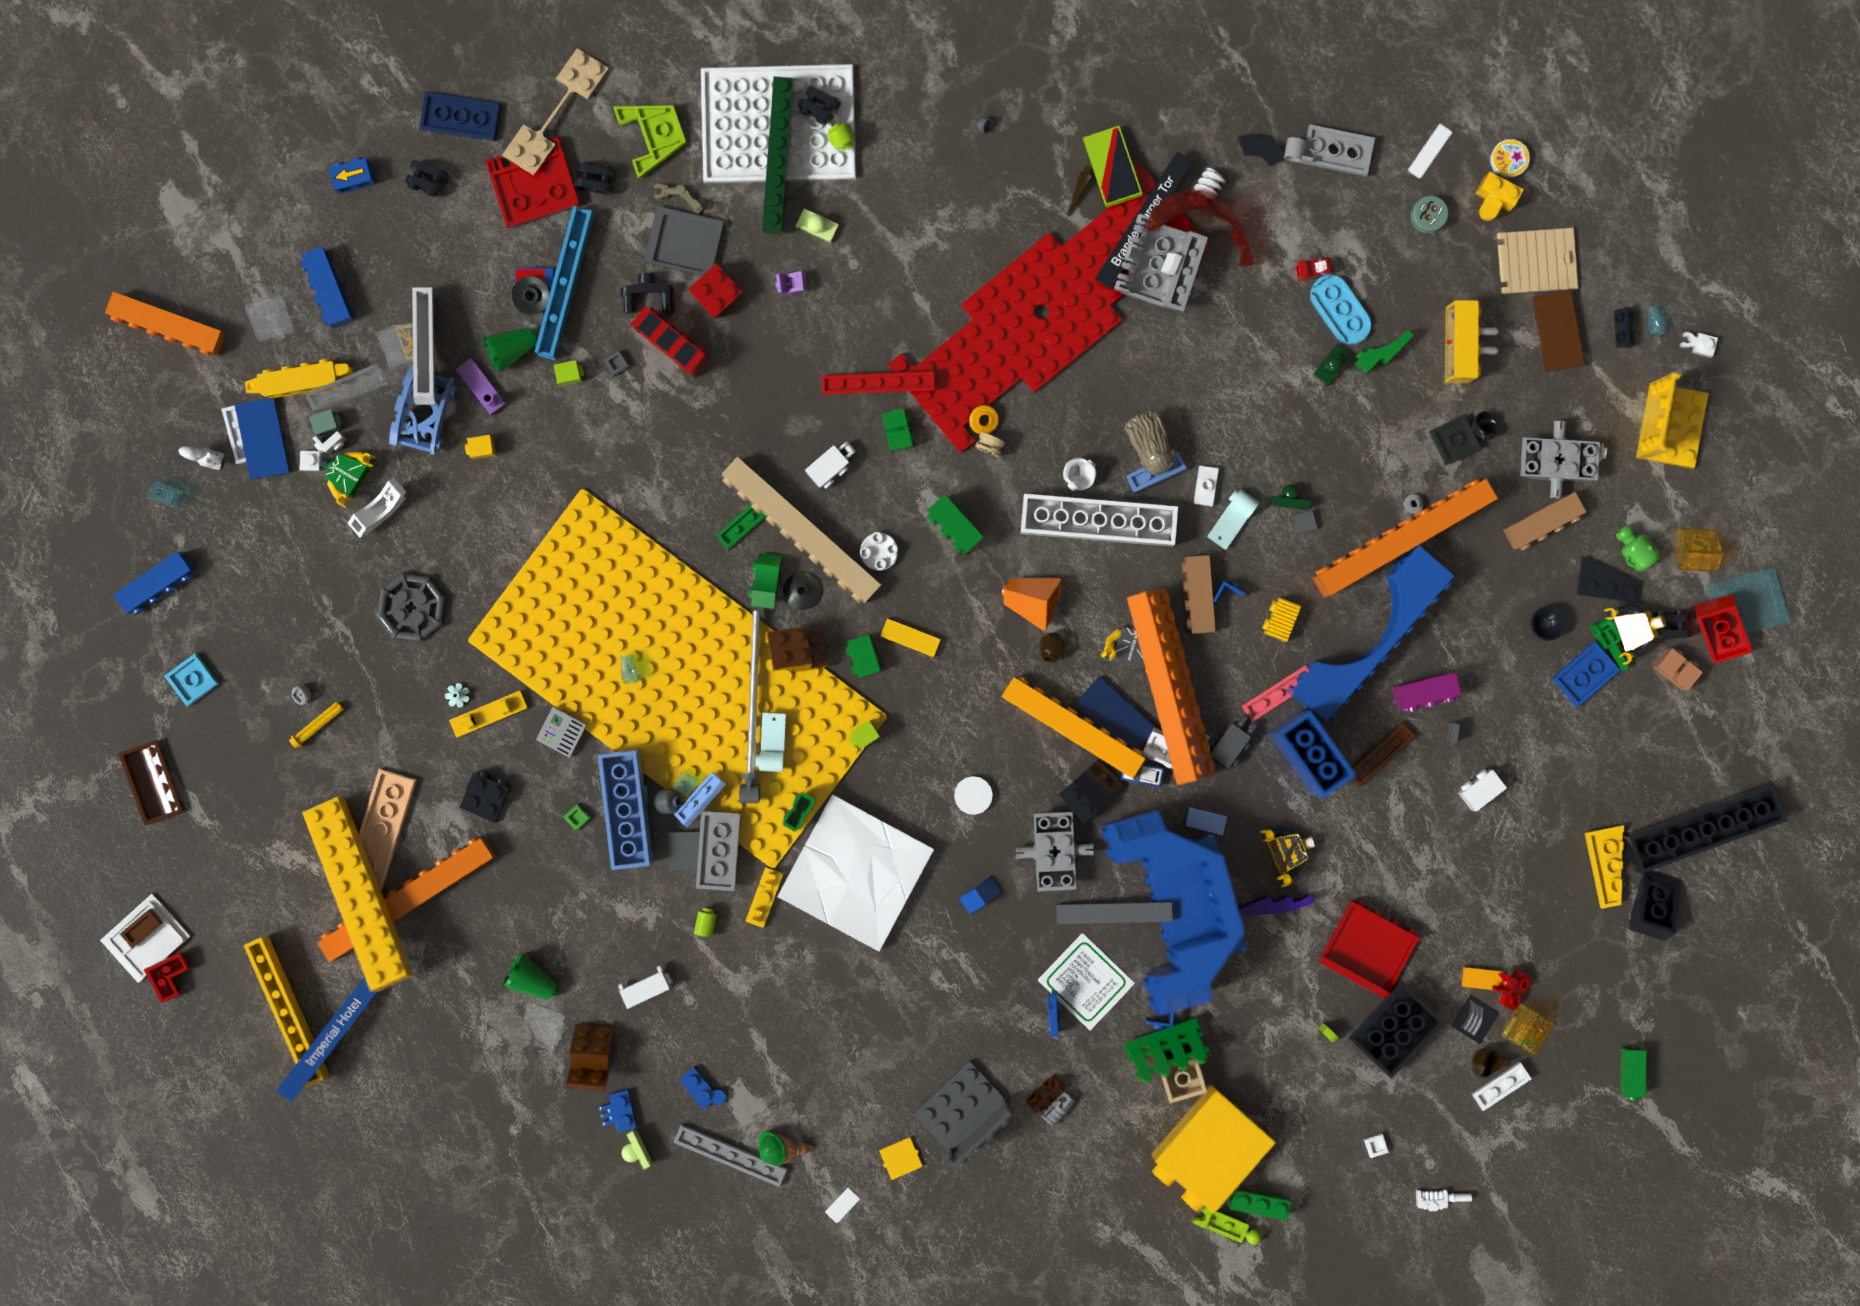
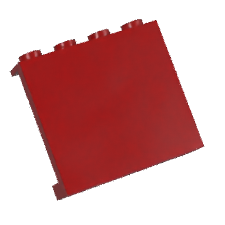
(1368, 948)

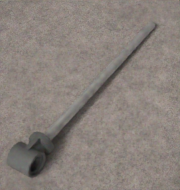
(750, 791)

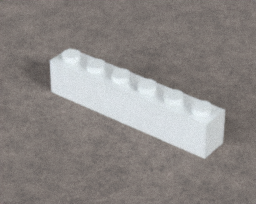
(423, 346)

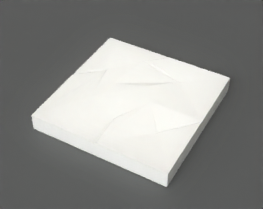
(855, 872)

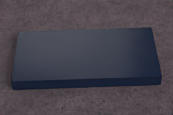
(460, 116)
(1114, 714)

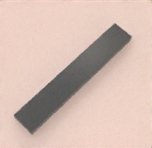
(1114, 912)

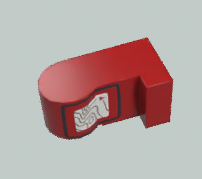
(1313, 268)

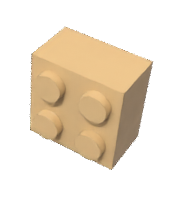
(1184, 1083)

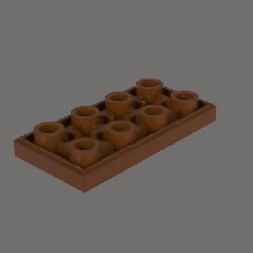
(1558, 331)

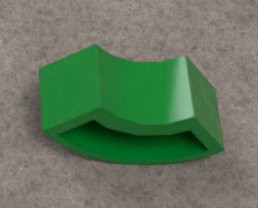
(766, 580)

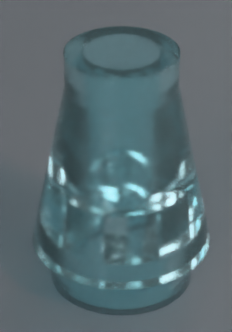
(1655, 321)
(629, 672)

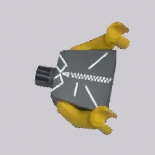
(1124, 646)

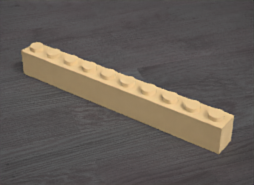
(801, 530)

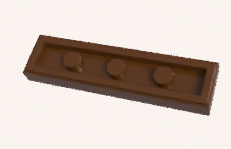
(1382, 753)

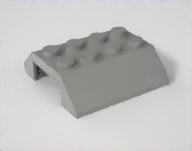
(1146, 261)

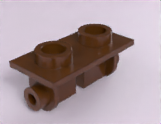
(1038, 1099)

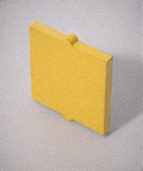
(900, 1158)

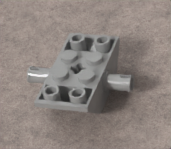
(1577, 459)
(1054, 871)

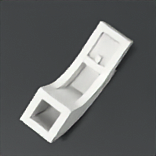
(379, 509)

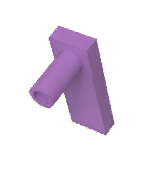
(481, 386)

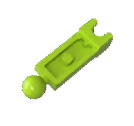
(1227, 1226)

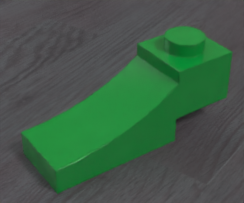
(1369, 358)

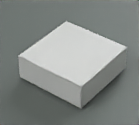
(1171, 263)
(1376, 1145)

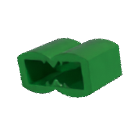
(801, 806)

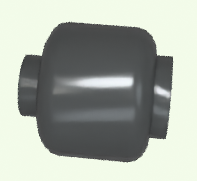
(666, 801)

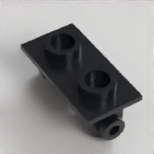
(1623, 321)

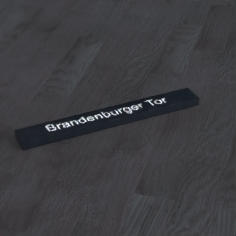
(1164, 187)

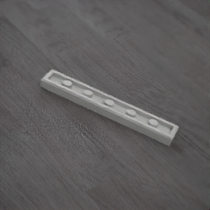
(729, 1155)

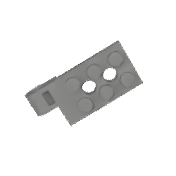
(1316, 153)

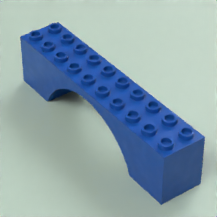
(1413, 586)

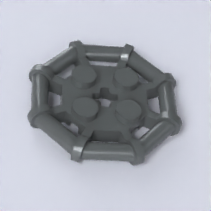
(419, 599)

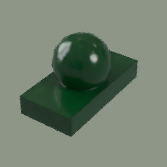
(1332, 365)
(1290, 499)

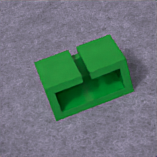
(897, 430)
(863, 656)

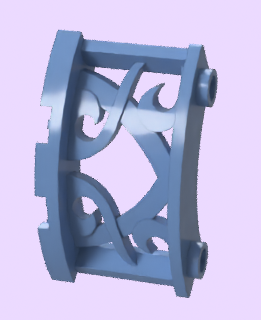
(400, 427)

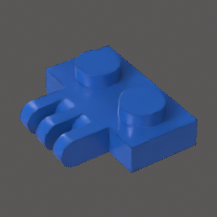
(619, 1111)

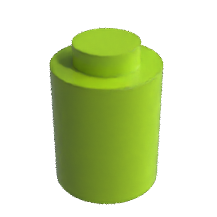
(705, 922)

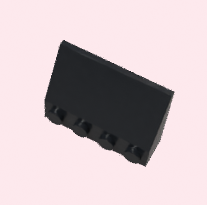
(1396, 1030)

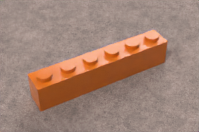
(165, 323)

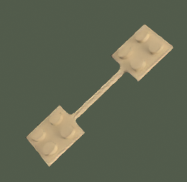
(530, 147)

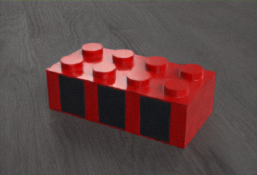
(669, 341)

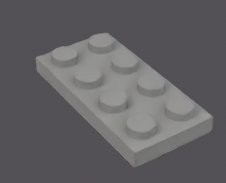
(718, 850)

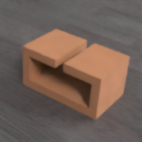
(1678, 669)

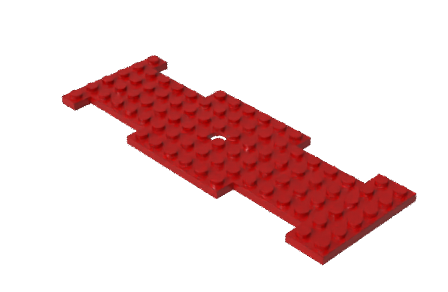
(1007, 339)

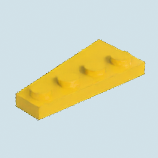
(1605, 856)

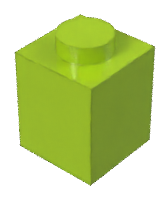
(568, 373)
(864, 735)

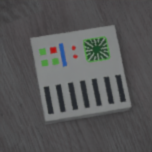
(561, 731)

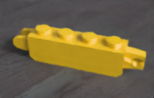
(297, 380)

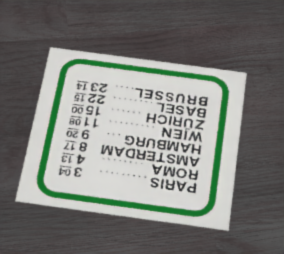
(1086, 981)

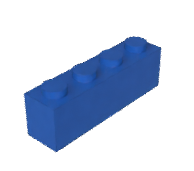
(327, 287)
(154, 583)

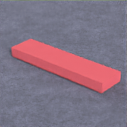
(1271, 697)

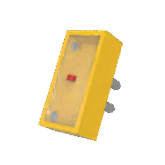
(1462, 341)

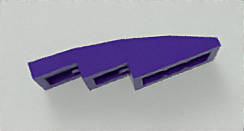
(1266, 906)

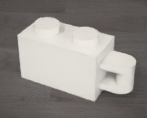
(830, 465)

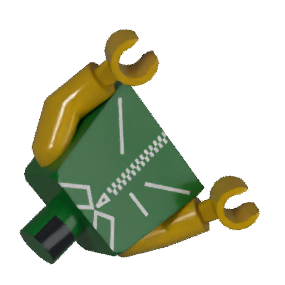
(346, 474)

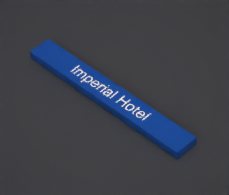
(326, 1041)

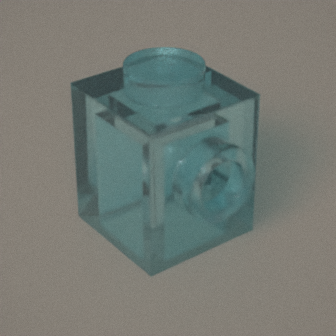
(164, 494)

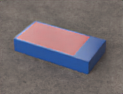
(544, 274)

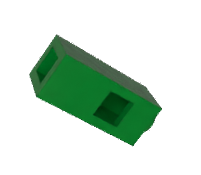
(1633, 1073)

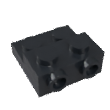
(485, 796)

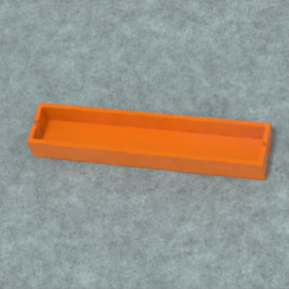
(1407, 536)
(1171, 686)

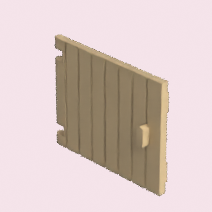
(1536, 260)

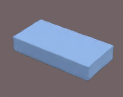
(1206, 821)

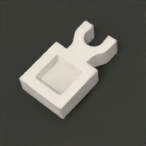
(1701, 344)

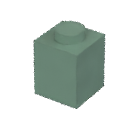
(325, 423)

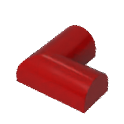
(161, 975)

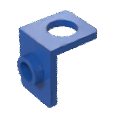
(1231, 586)
(1158, 1024)

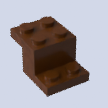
(797, 649)
(590, 1057)

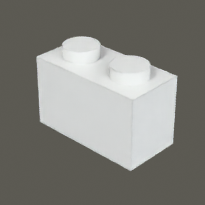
(1482, 789)

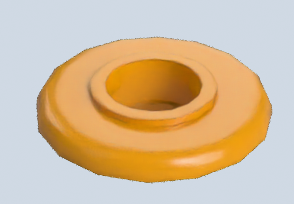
(992, 422)

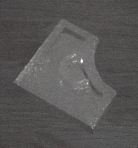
(545, 1024)

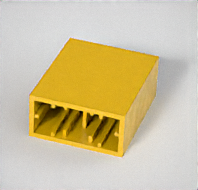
(1210, 1151)

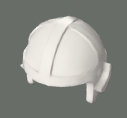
(1079, 474)

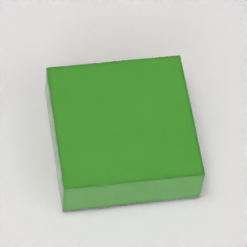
(577, 817)

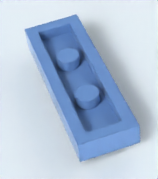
(1143, 479)

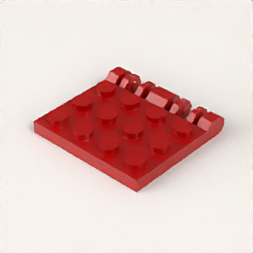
(530, 196)

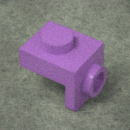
(791, 282)

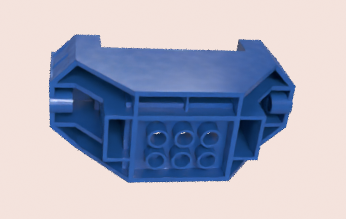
(1204, 909)

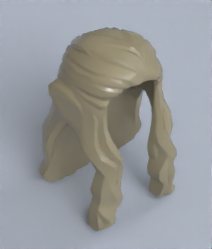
(1151, 442)

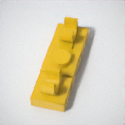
(764, 897)

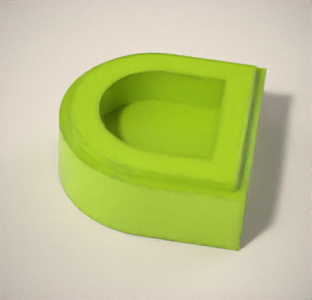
(1328, 1033)

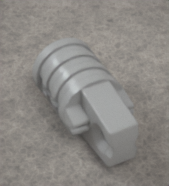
(1057, 1109)

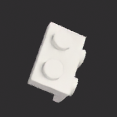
(1156, 748)

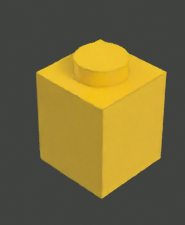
(480, 447)

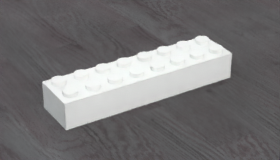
(1099, 520)

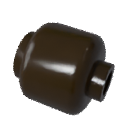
(1051, 647)

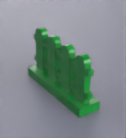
(1164, 1040)

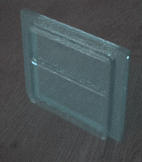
(1756, 597)

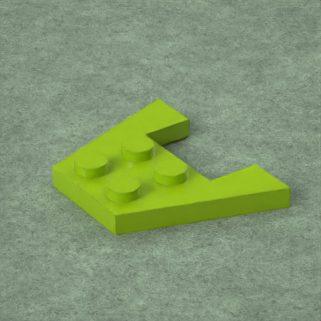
(660, 131)

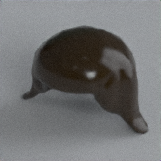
(1487, 1062)

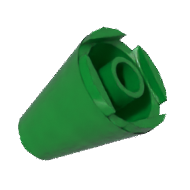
(509, 346)
(529, 979)

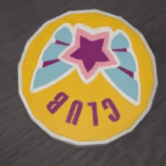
(1510, 158)

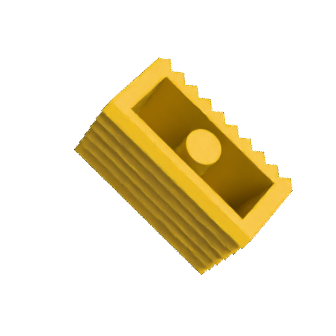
(1281, 619)

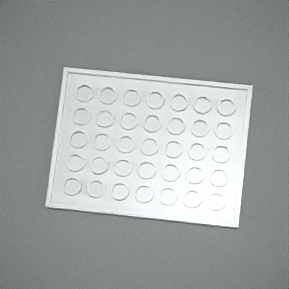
(738, 123)

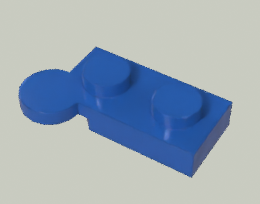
(1053, 1008)
(701, 1090)

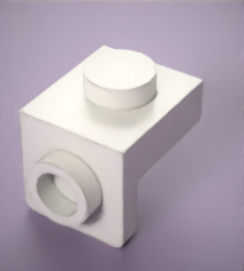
(335, 443)

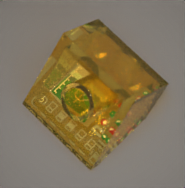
(1697, 550)
(1527, 1029)

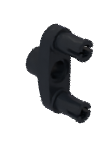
(646, 285)

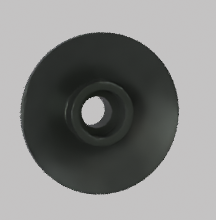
(521, 297)
(811, 595)

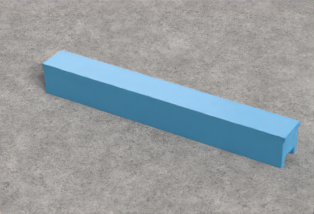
(564, 283)

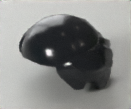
(1485, 425)

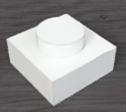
(310, 460)

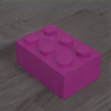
(1426, 692)

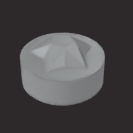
(301, 694)

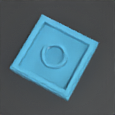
(192, 679)

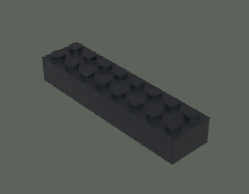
(1704, 828)

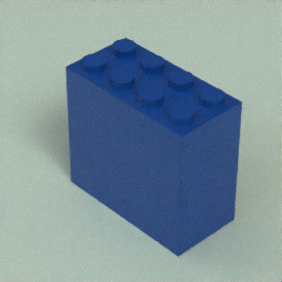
(1311, 754)

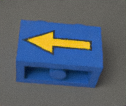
(351, 175)

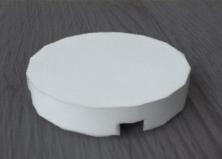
(973, 795)

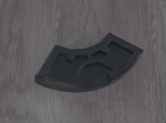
(1262, 147)

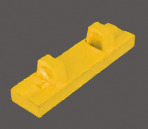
(488, 714)

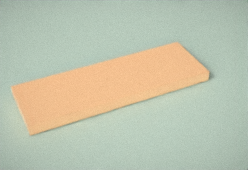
(385, 820)

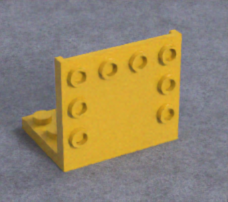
(1672, 423)

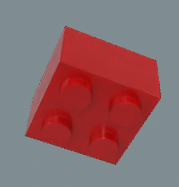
(714, 291)

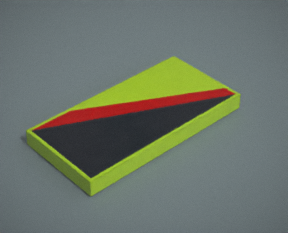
(1112, 166)

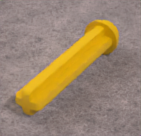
(316, 725)

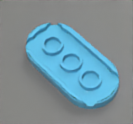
(1340, 309)

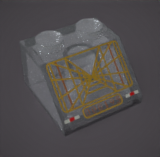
(397, 345)

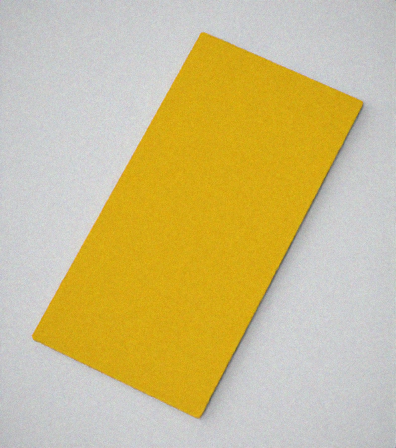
(613, 592)

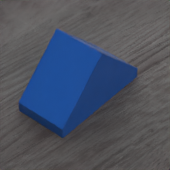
(980, 895)

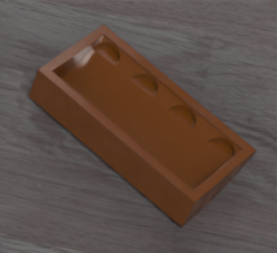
(150, 783)

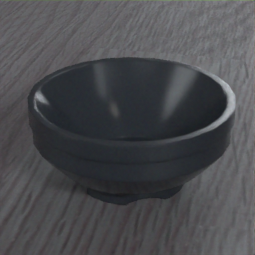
(1557, 621)

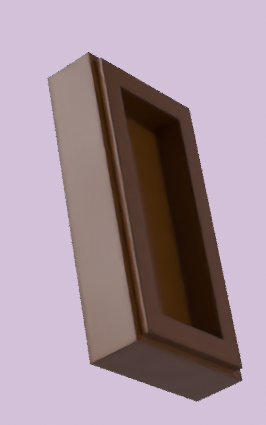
(141, 928)

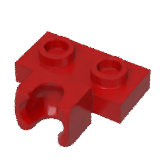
(1512, 988)

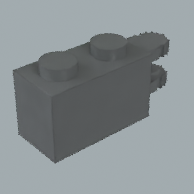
(1232, 742)

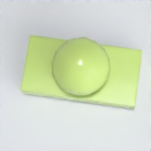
(817, 225)
(636, 1150)

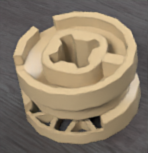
(990, 444)

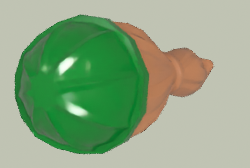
(778, 1149)

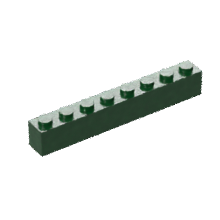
(778, 155)

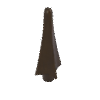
(1083, 180)

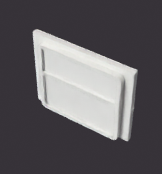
(152, 949)

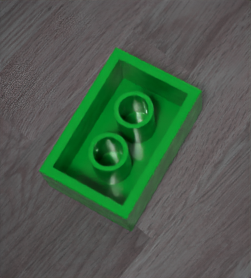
(954, 525)

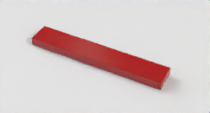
(878, 382)

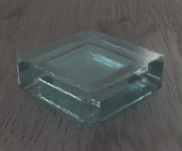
(685, 784)

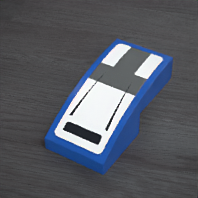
(1147, 775)

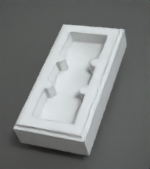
(1205, 486)

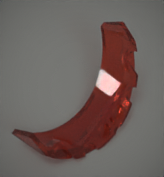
(1202, 201)

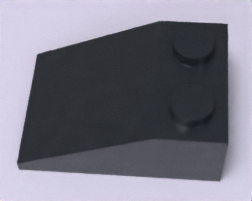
(1091, 790)
(1656, 906)

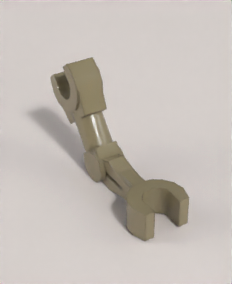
(680, 191)

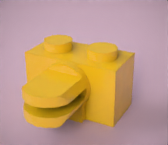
(1497, 195)

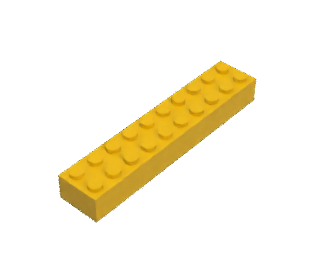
(357, 894)

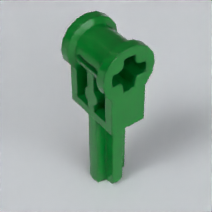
(1609, 639)

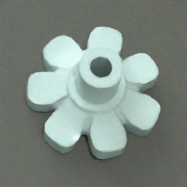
(461, 695)

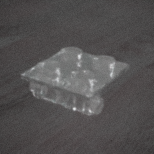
(269, 318)

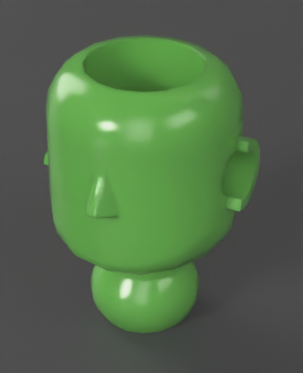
(1638, 550)

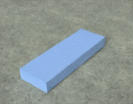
(700, 799)

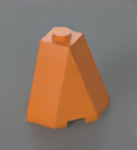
(1033, 598)

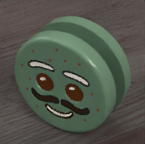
(1429, 214)

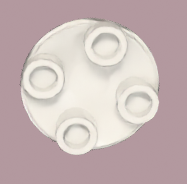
(879, 551)

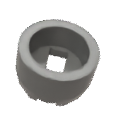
(985, 124)

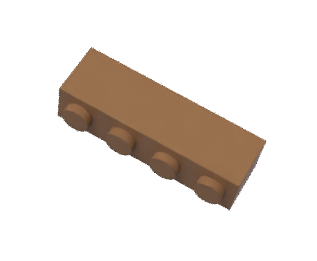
(1545, 520)
(1199, 594)

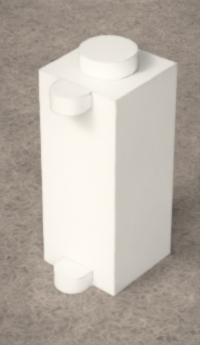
(645, 988)

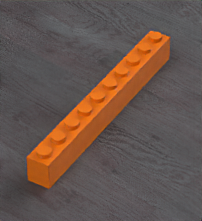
(417, 891)

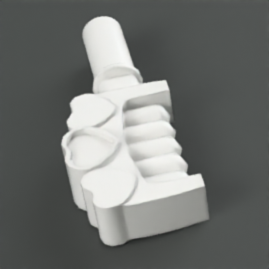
(1438, 1200)

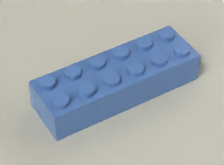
(625, 809)

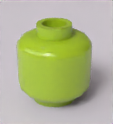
(841, 136)

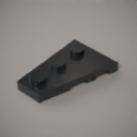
(1604, 583)

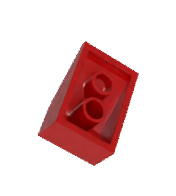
(1723, 629)

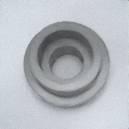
(1407, 506)

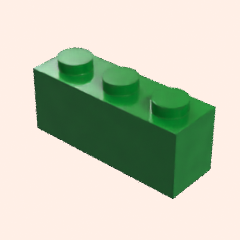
(1260, 1203)

